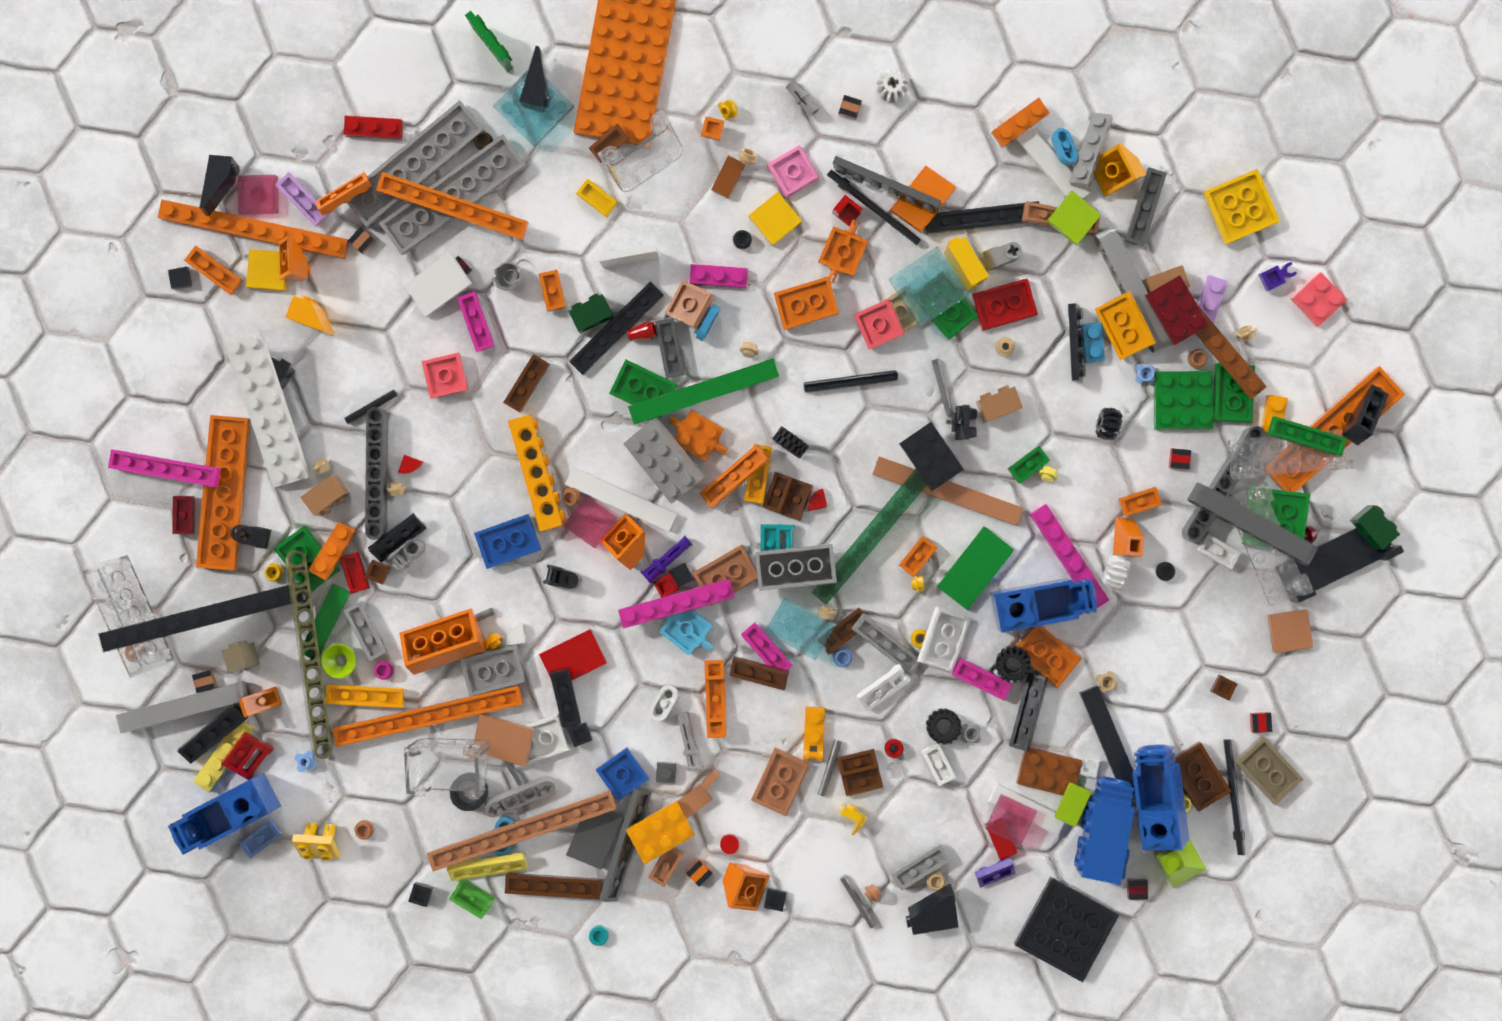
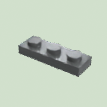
(669, 348)

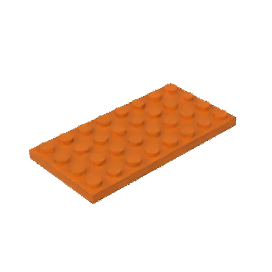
(624, 67)

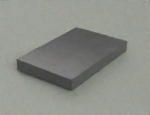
(594, 838)

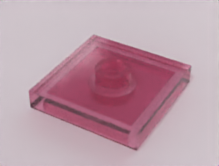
(257, 194)
(590, 521)
(1010, 819)

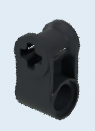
(253, 536)
(558, 577)

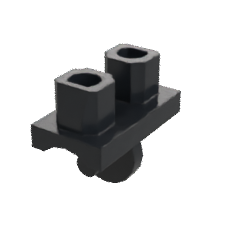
(960, 422)

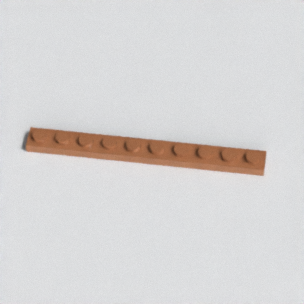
(521, 830)

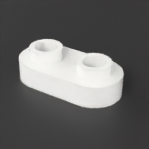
(663, 702)

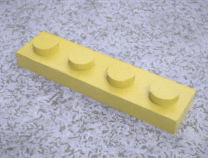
(213, 770)
(487, 866)

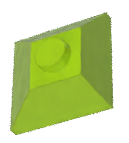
(1180, 864)

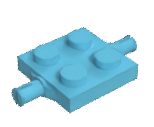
(687, 631)

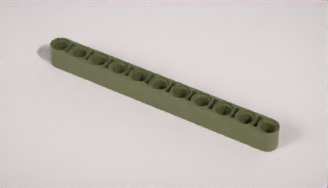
(314, 662)

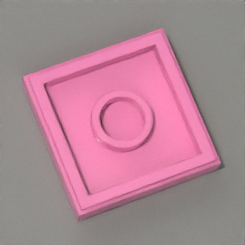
(793, 171)

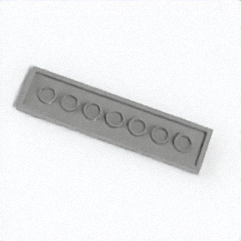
(418, 159)
(468, 181)

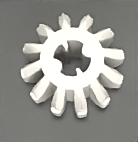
(887, 89)
(1116, 572)

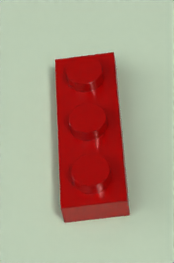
(373, 127)

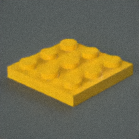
(1241, 207)

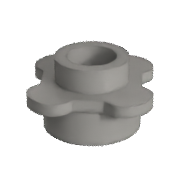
(971, 728)

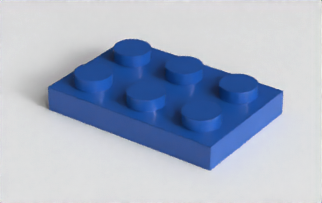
(507, 541)

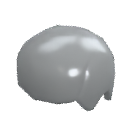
(507, 276)

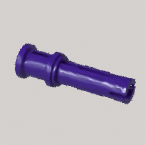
(658, 566)

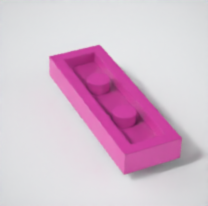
(718, 276)
(476, 321)
(765, 647)
(981, 679)

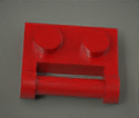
(241, 753)

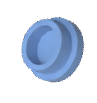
(842, 657)

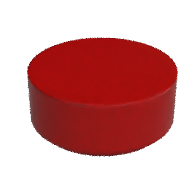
(729, 843)

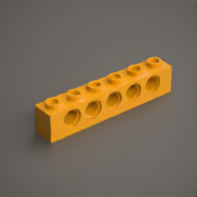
(518, 428)

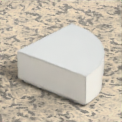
(516, 635)
(1090, 768)

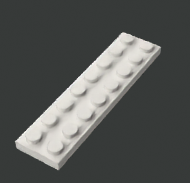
(267, 408)

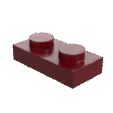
(183, 514)

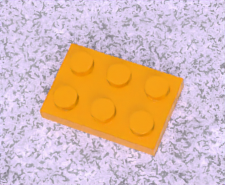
(1125, 325)
(660, 832)

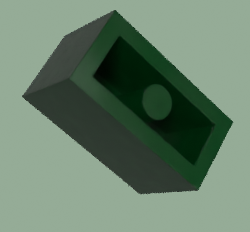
(590, 313)
(1375, 526)

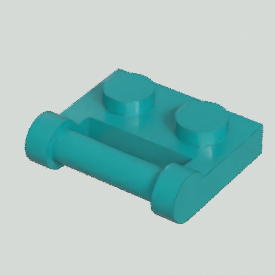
(771, 536)

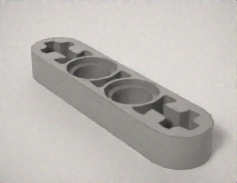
(521, 798)

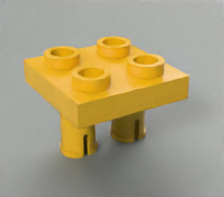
(314, 846)

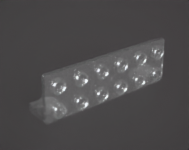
(1274, 456)
(1275, 571)

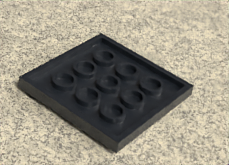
(1066, 929)

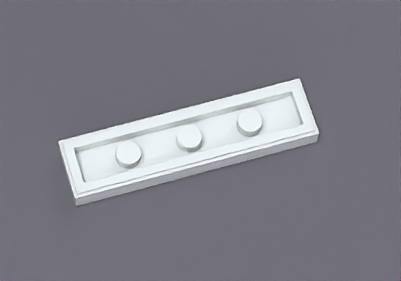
(1043, 817)

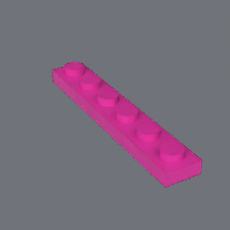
(164, 468)
(1065, 549)
(676, 603)

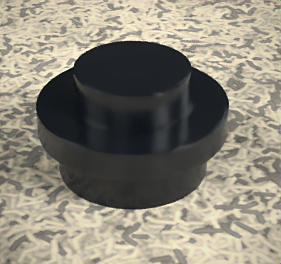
(742, 239)
(1165, 571)

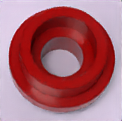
(893, 754)

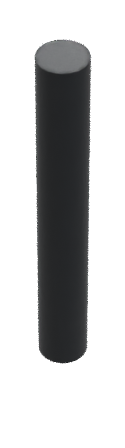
(376, 403)

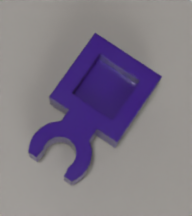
(1275, 277)

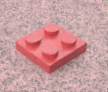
(1318, 299)
(879, 324)
(445, 375)

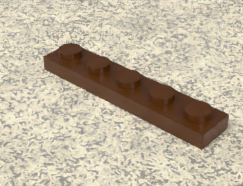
(553, 886)

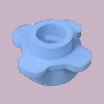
(1150, 373)
(309, 757)

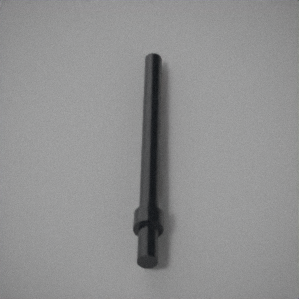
(844, 184)
(1238, 833)

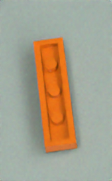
(734, 476)

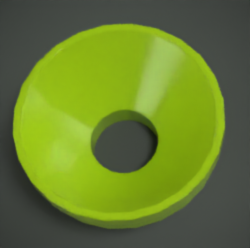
(329, 661)

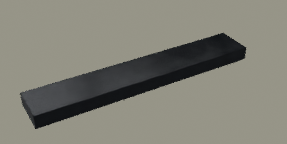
(976, 218)
(616, 328)
(1107, 734)

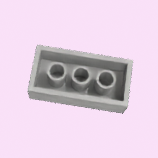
(664, 460)
(795, 567)

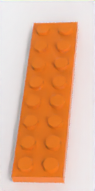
(1337, 417)
(223, 504)

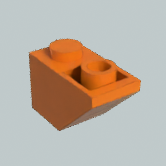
(1127, 538)

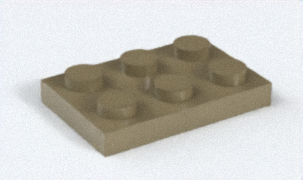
(1268, 770)

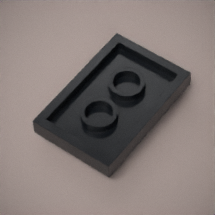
(931, 456)

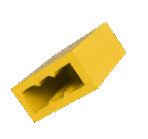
(965, 263)

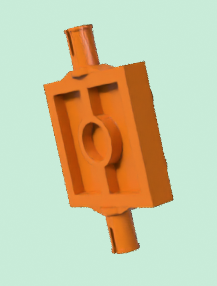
(843, 251)
(698, 435)

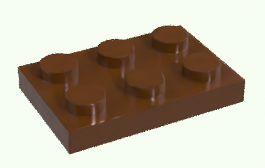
(1201, 777)

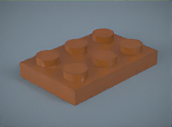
(1048, 771)

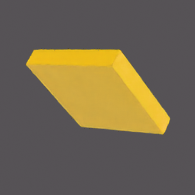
(775, 218)
(264, 271)

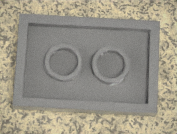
(493, 670)

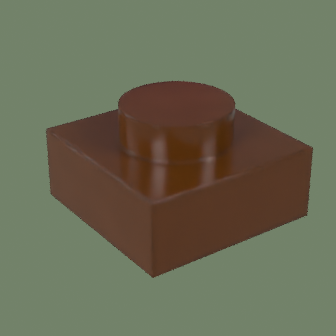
(377, 572)
(1223, 687)

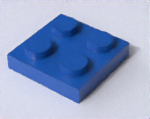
(622, 773)

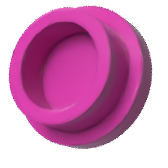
(384, 670)

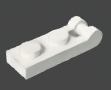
(883, 687)

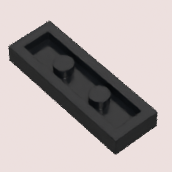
(397, 537)
(565, 697)

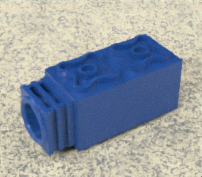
(1043, 603)
(1160, 799)
(224, 814)
(1106, 832)

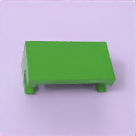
(472, 898)

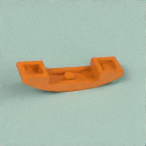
(715, 699)

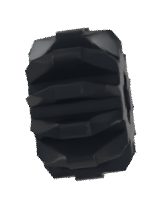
(1108, 423)

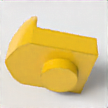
(851, 812)

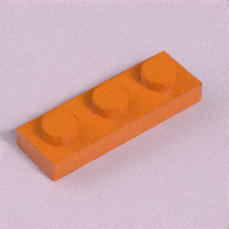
(1020, 122)
(343, 194)
(213, 270)
(332, 551)

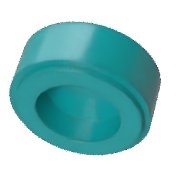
(598, 935)

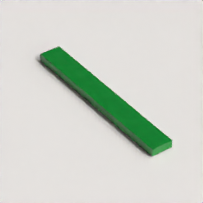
(703, 391)

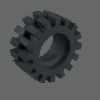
(790, 442)
(1008, 674)
(932, 722)

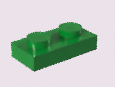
(1028, 464)

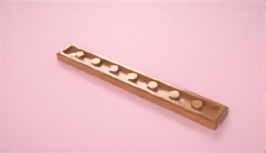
(953, 493)

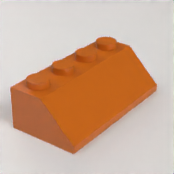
(441, 641)

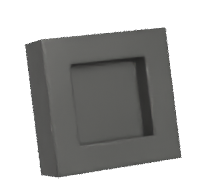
(666, 772)

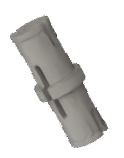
(802, 98)

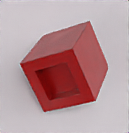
(847, 210)

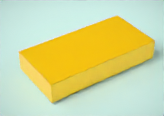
(596, 198)

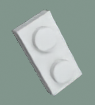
(1218, 551)
(938, 764)

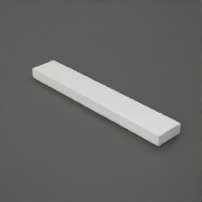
(1046, 159)
(621, 499)

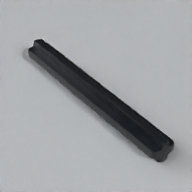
(850, 381)

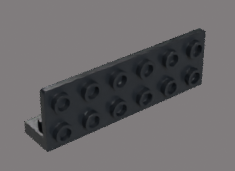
(1340, 558)

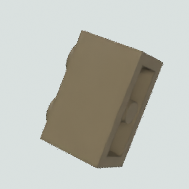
(240, 656)

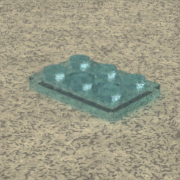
(799, 628)

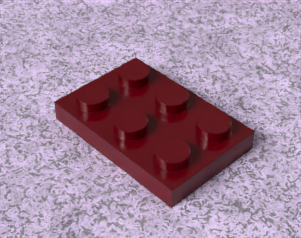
(1176, 310)

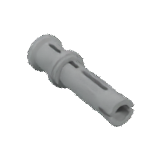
(691, 751)

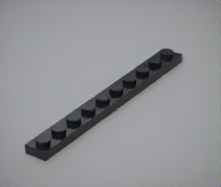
(196, 618)

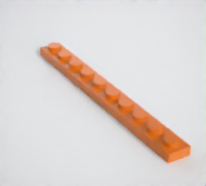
(252, 228)
(427, 715)

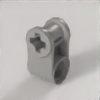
(998, 256)
(404, 556)

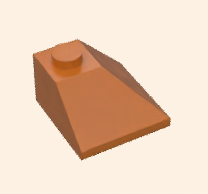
(292, 261)
(625, 541)
(744, 886)

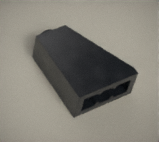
(933, 912)

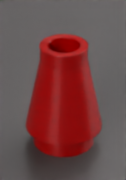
(643, 332)

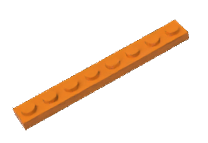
(452, 206)

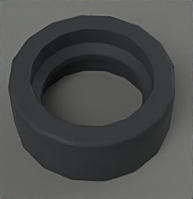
(468, 806)

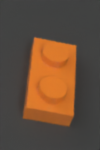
(552, 290)
(1139, 501)
(917, 556)

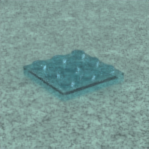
(530, 123)
(928, 287)

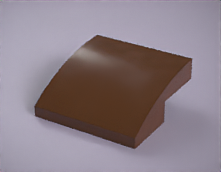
(787, 496)
(860, 772)

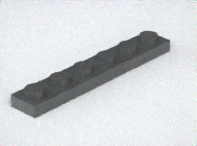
(881, 182)
(624, 847)

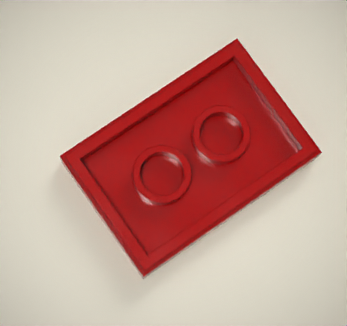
(1004, 304)
(579, 653)

